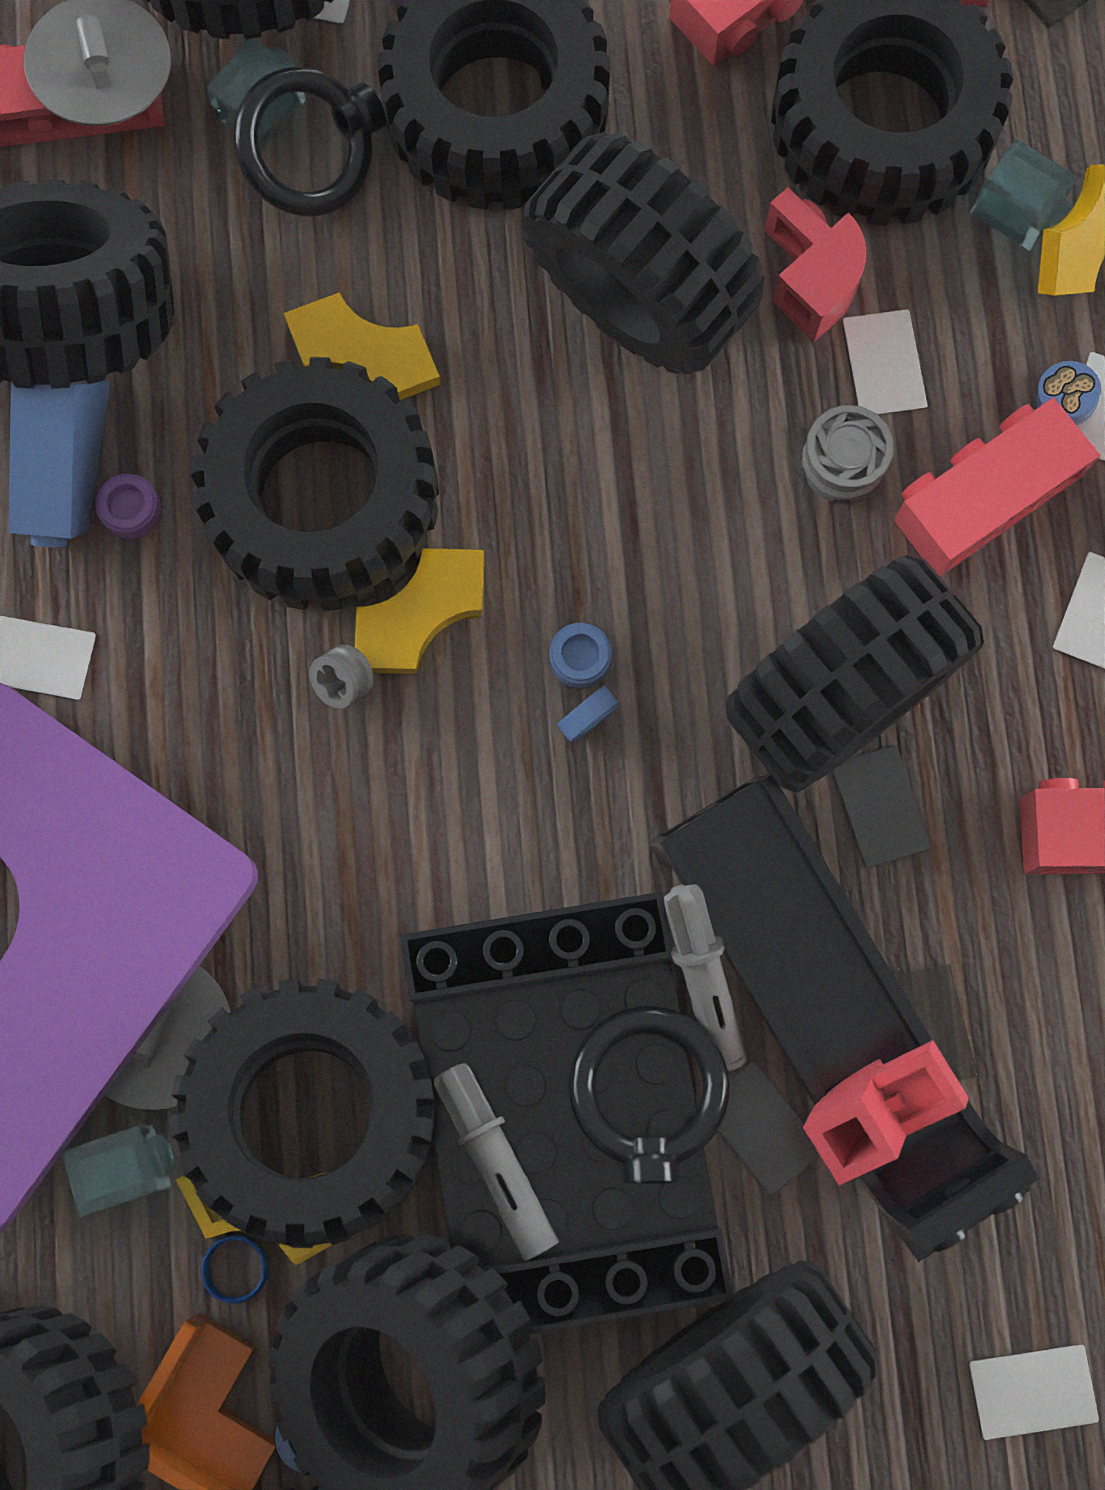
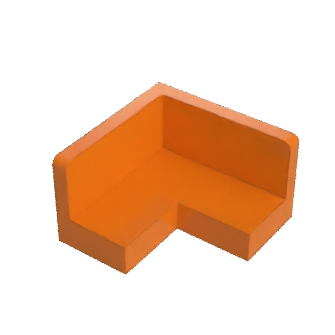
(188, 1430)

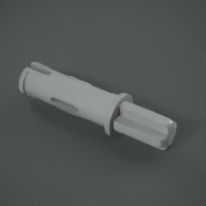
(699, 956)
(495, 1161)

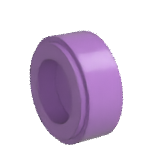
(128, 506)

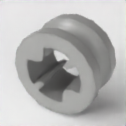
(341, 676)

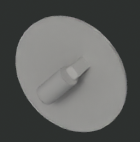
(97, 61)
(151, 1072)

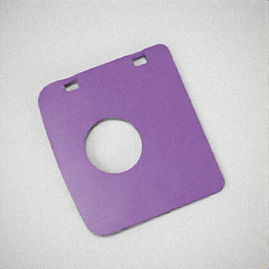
(110, 928)

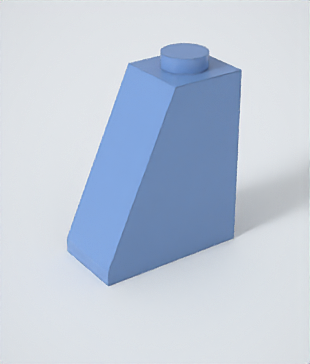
(55, 459)

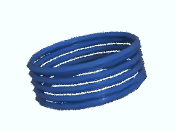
(206, 1276)

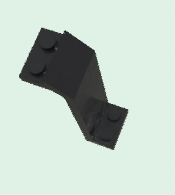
(834, 1002)

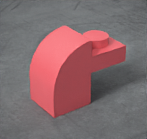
(826, 264)
(875, 1108)

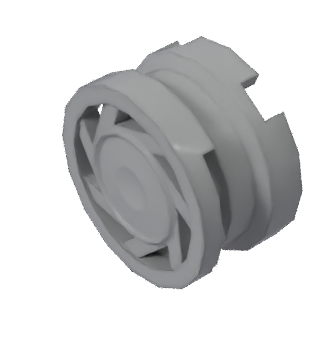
(847, 454)

